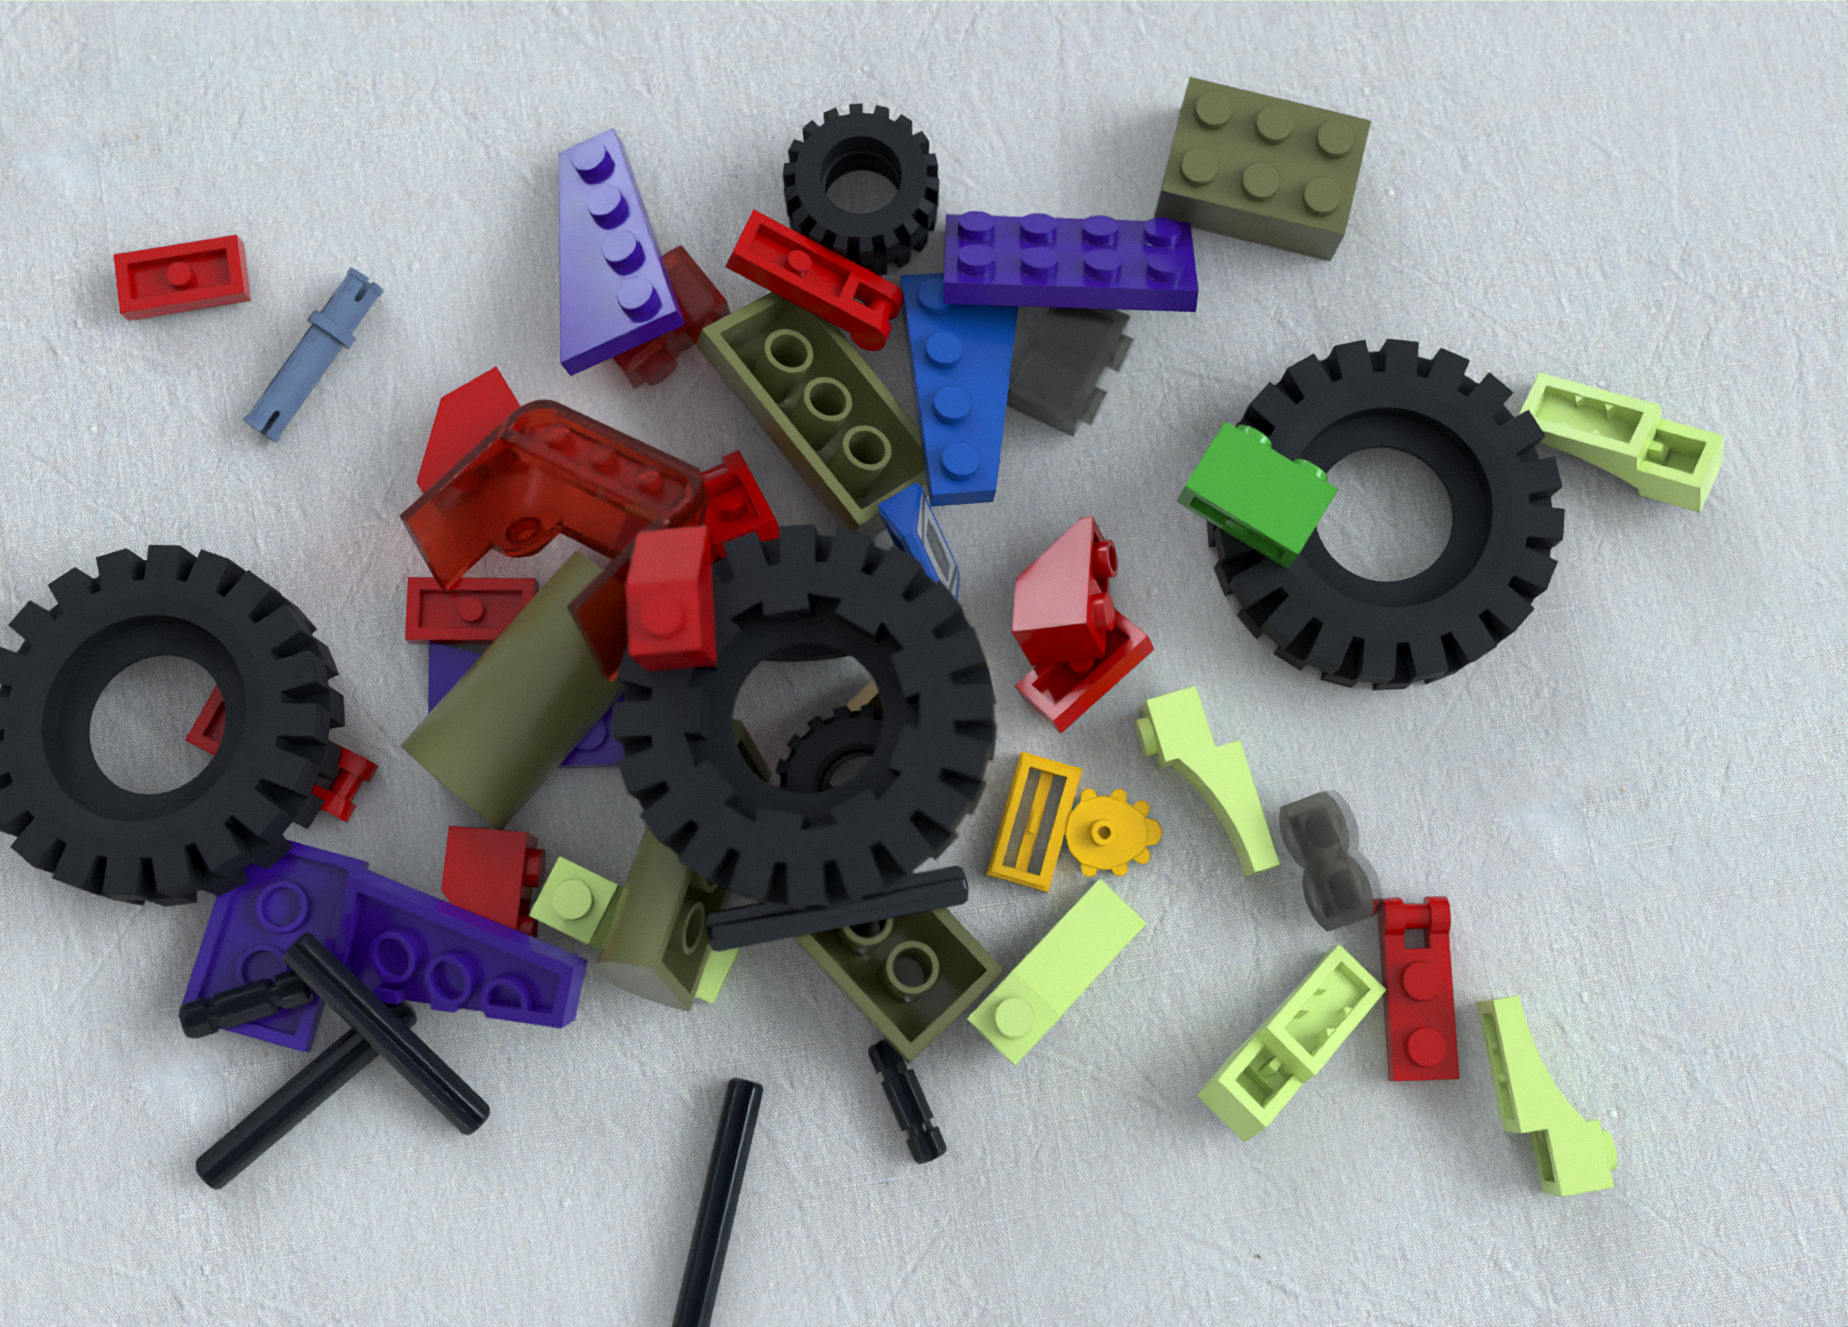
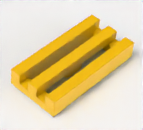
(1019, 874)

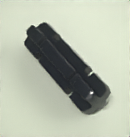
(244, 1004)
(907, 1103)

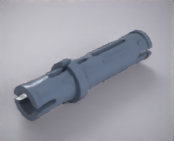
(314, 353)

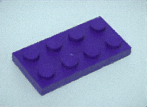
(1069, 262)

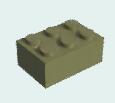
(1262, 169)

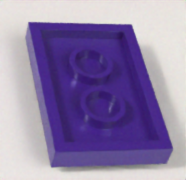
(258, 924)

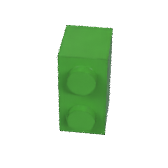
(1258, 493)

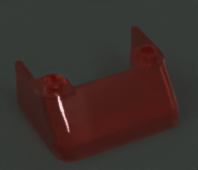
(549, 476)

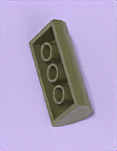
(818, 407)
(518, 705)
(659, 925)
(905, 973)

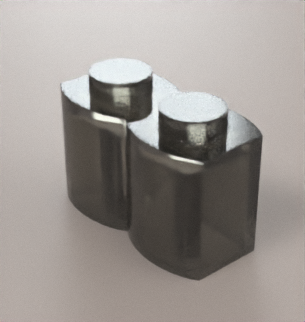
(1068, 363)
(1325, 842)

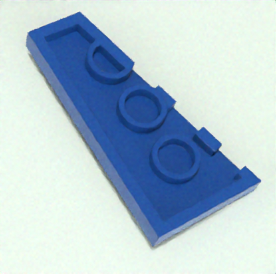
(960, 387)

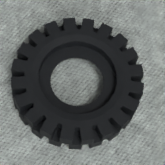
(1497, 537)
(251, 790)
(901, 803)

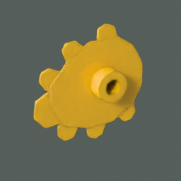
(1110, 832)

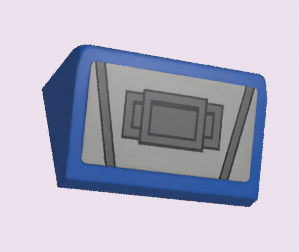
(918, 534)

